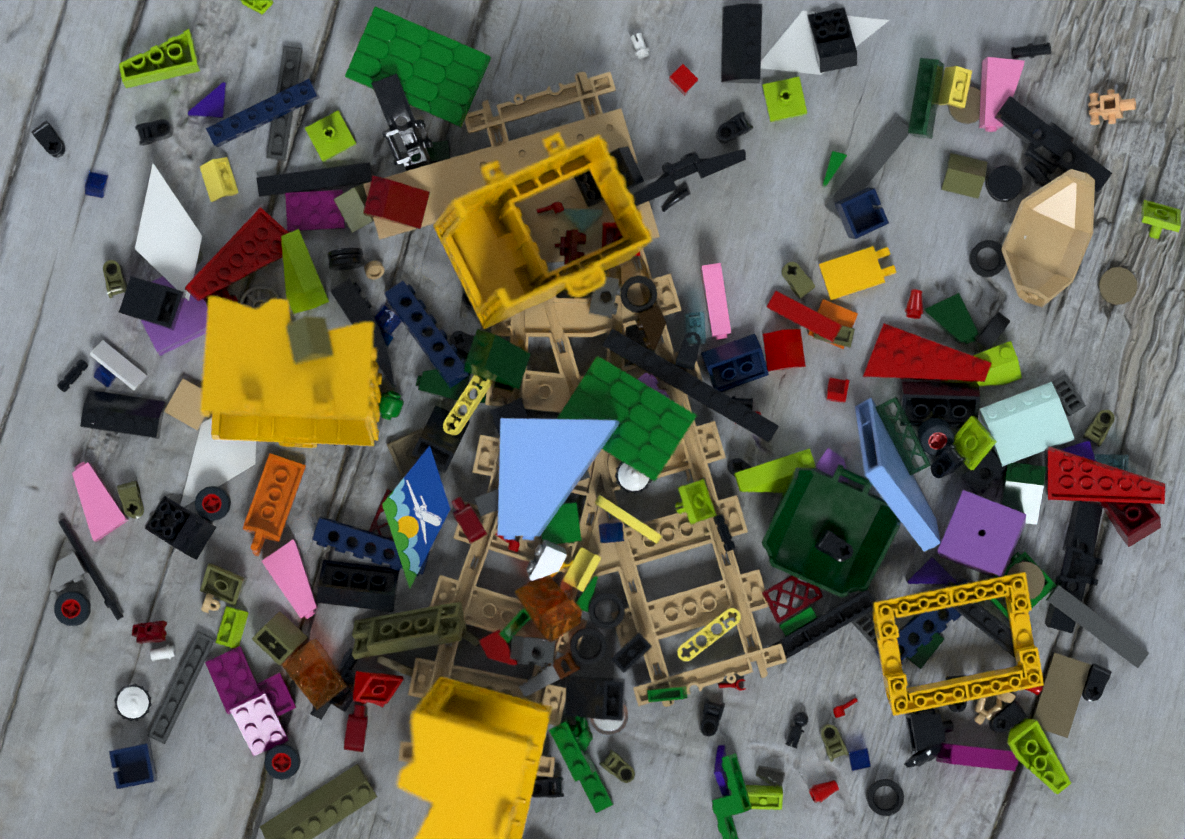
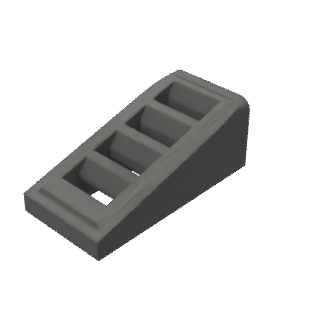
(1077, 398)
(865, 633)

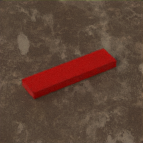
(804, 316)

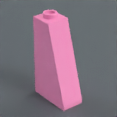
(998, 82)
(716, 300)
(98, 503)
(291, 577)

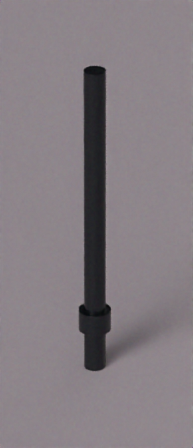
(110, 601)

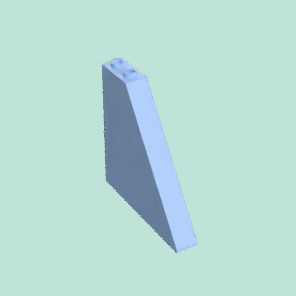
(541, 467)
(891, 478)

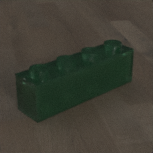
(926, 98)

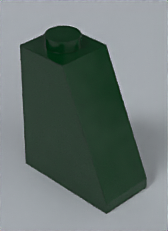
(953, 318)
(434, 384)

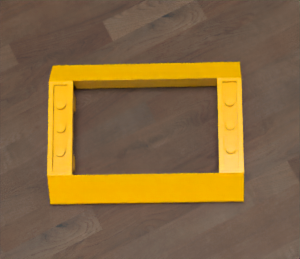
(1023, 676)

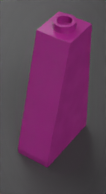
(977, 757)

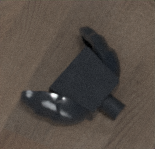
(926, 735)

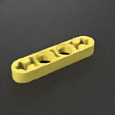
(470, 403)
(628, 519)
(706, 631)

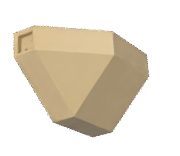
(1057, 230)

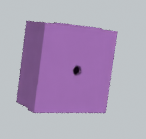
(189, 326)
(982, 535)

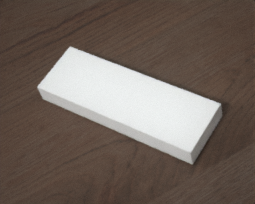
(118, 365)

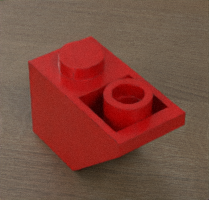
(497, 648)

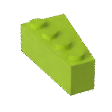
(161, 62)

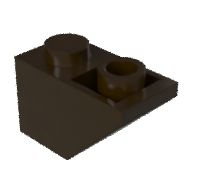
(652, 324)

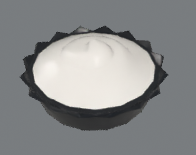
(630, 479)
(132, 702)

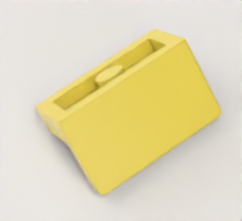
(955, 86)
(218, 179)
(582, 569)

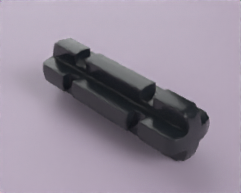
(72, 375)
(724, 532)

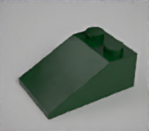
(496, 359)
(1023, 489)

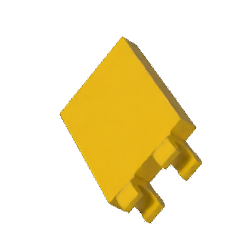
(855, 272)

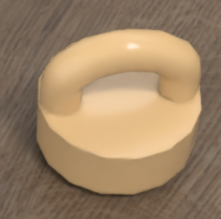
(374, 269)
(206, 606)

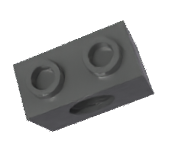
(601, 308)
(532, 649)

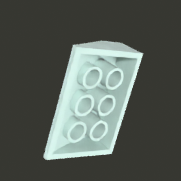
(1027, 423)

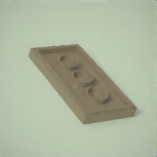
(1061, 694)

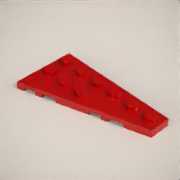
(247, 251)
(914, 357)
(1087, 480)

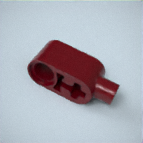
(468, 520)
(356, 729)

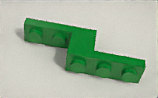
(581, 766)
(731, 804)

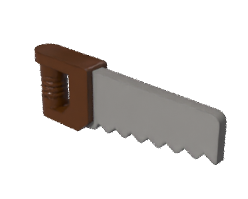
(549, 675)

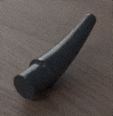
(676, 198)

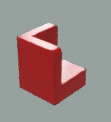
(683, 79)
(837, 390)

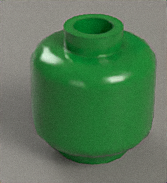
(390, 405)

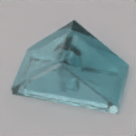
(583, 218)
(695, 323)
(1116, 461)

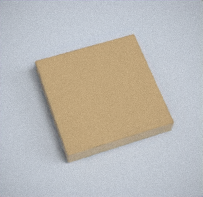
(186, 404)

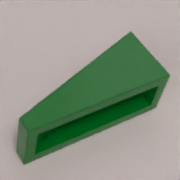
(834, 163)
(586, 597)
(798, 621)
(515, 625)
(667, 694)

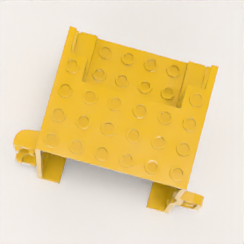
(495, 249)
(268, 398)
(474, 760)

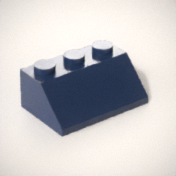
(735, 363)

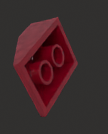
(396, 202)
(1132, 520)

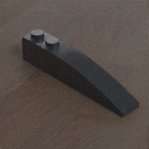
(357, 312)
(827, 622)

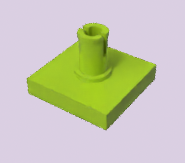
(784, 99)
(330, 136)
(1160, 217)
(973, 442)
(695, 502)

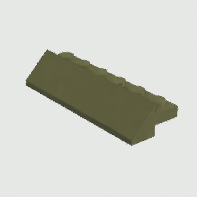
(408, 630)
(322, 807)

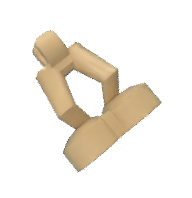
(983, 714)

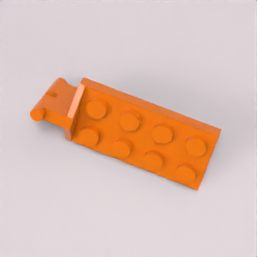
(273, 500)

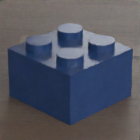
(859, 215)
(135, 766)

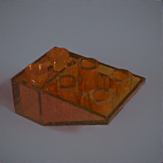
(549, 607)
(314, 673)

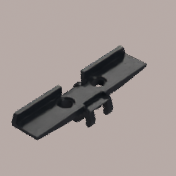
(413, 133)
(1053, 138)
(690, 164)
(1077, 565)

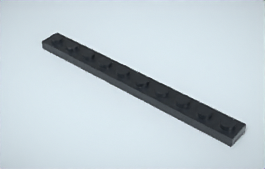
(690, 385)

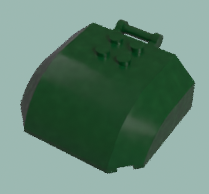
(823, 502)

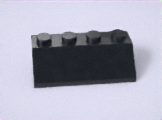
(741, 43)
(947, 400)
(123, 414)
(357, 585)

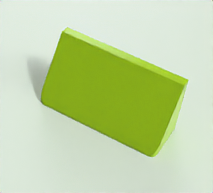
(232, 627)
(765, 797)

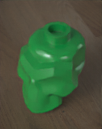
(582, 732)

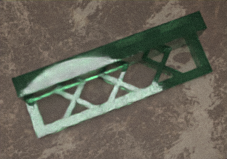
(899, 438)

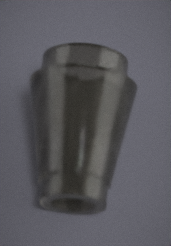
(771, 775)

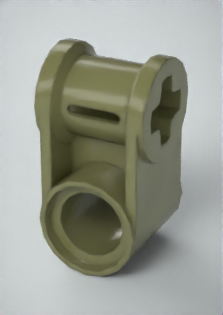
(114, 280)
(799, 282)
(1099, 428)
(129, 496)
(833, 743)
(617, 766)

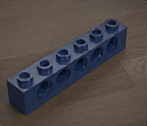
(263, 113)
(402, 292)
(326, 525)
(916, 626)

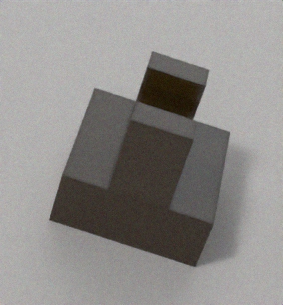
(502, 390)

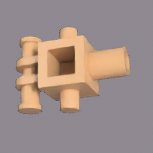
(1109, 107)

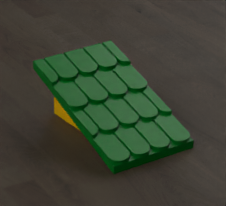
(432, 69)
(648, 421)

